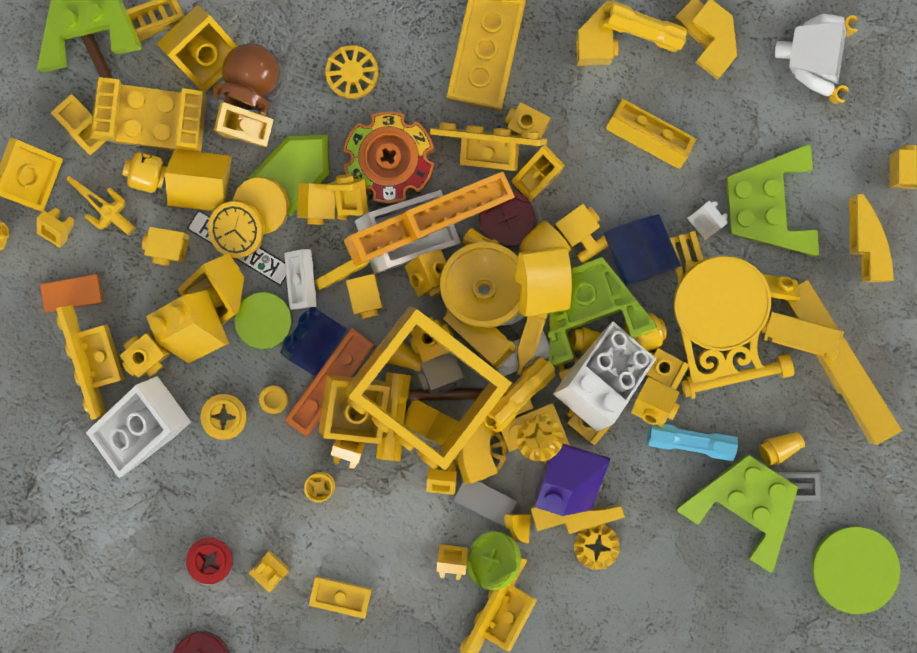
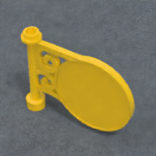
(722, 308)

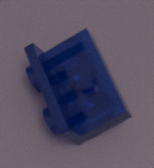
(312, 340)

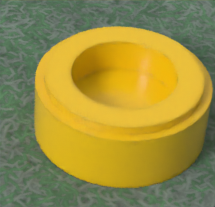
(273, 399)

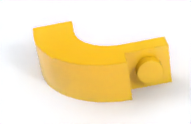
(475, 457)

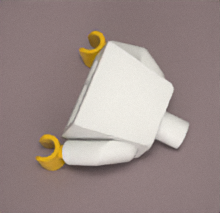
(818, 53)

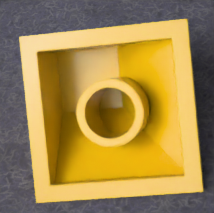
(223, 283)

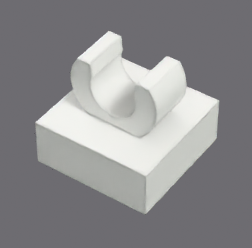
(708, 219)

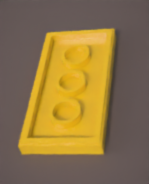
(485, 52)

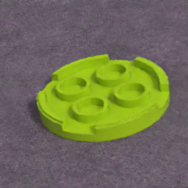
(855, 570)

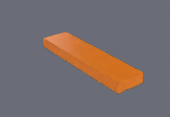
(343, 362)

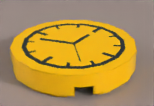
(236, 229)

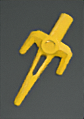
(109, 211)

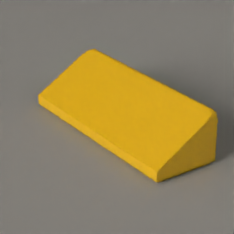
(651, 134)

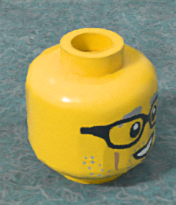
(144, 172)

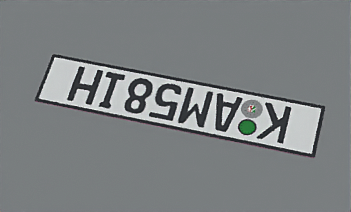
(260, 260)

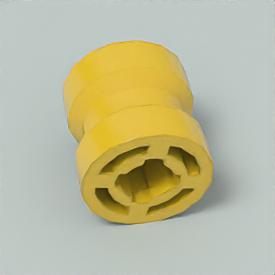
(315, 487)

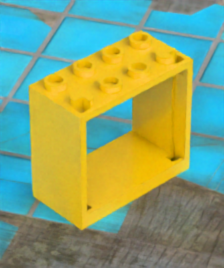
(470, 421)

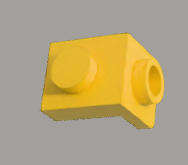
(350, 195)

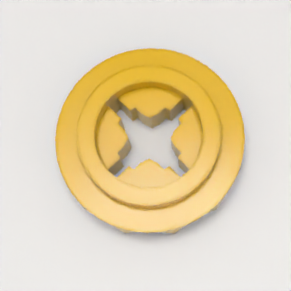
(214, 426)
(550, 445)
(586, 555)

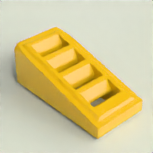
(148, 8)

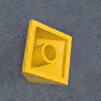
(197, 180)

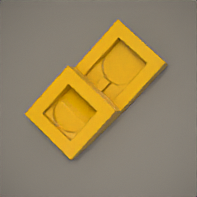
(77, 122)

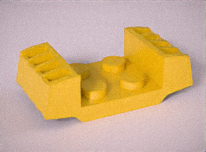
(148, 116)

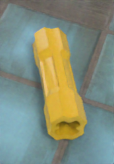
(625, 19)
(532, 380)
(399, 385)

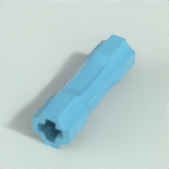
(713, 445)

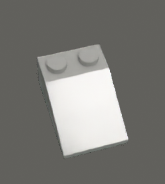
(439, 240)
(138, 426)

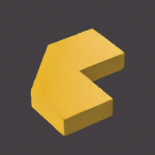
(719, 27)

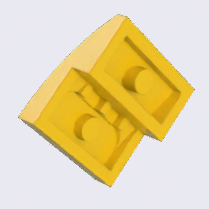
(544, 281)

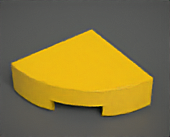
(519, 526)

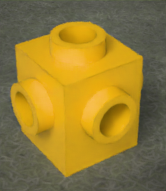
(426, 272)
(422, 344)
(147, 347)

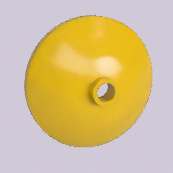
(478, 267)

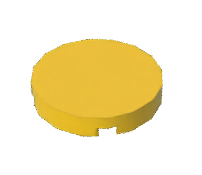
(267, 198)

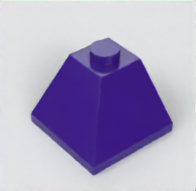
(570, 481)

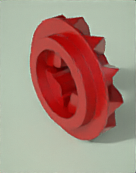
(195, 560)

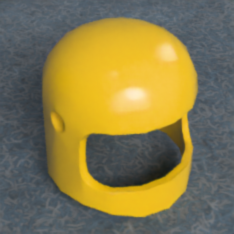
(543, 237)

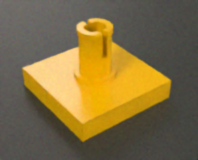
(28, 174)

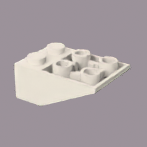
(605, 377)

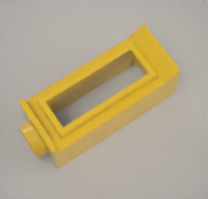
(803, 335)
(486, 341)

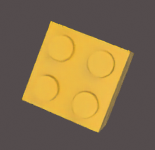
(341, 420)

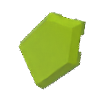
(297, 161)

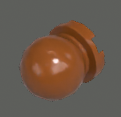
(249, 76)

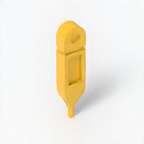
(338, 274)
(529, 340)

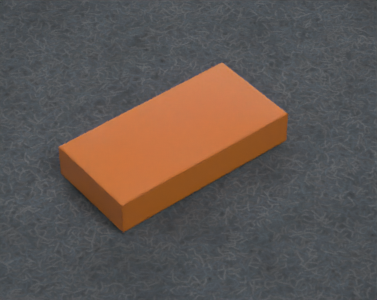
(74, 291)

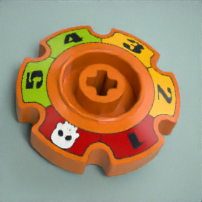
(390, 135)

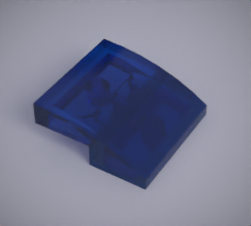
(642, 249)

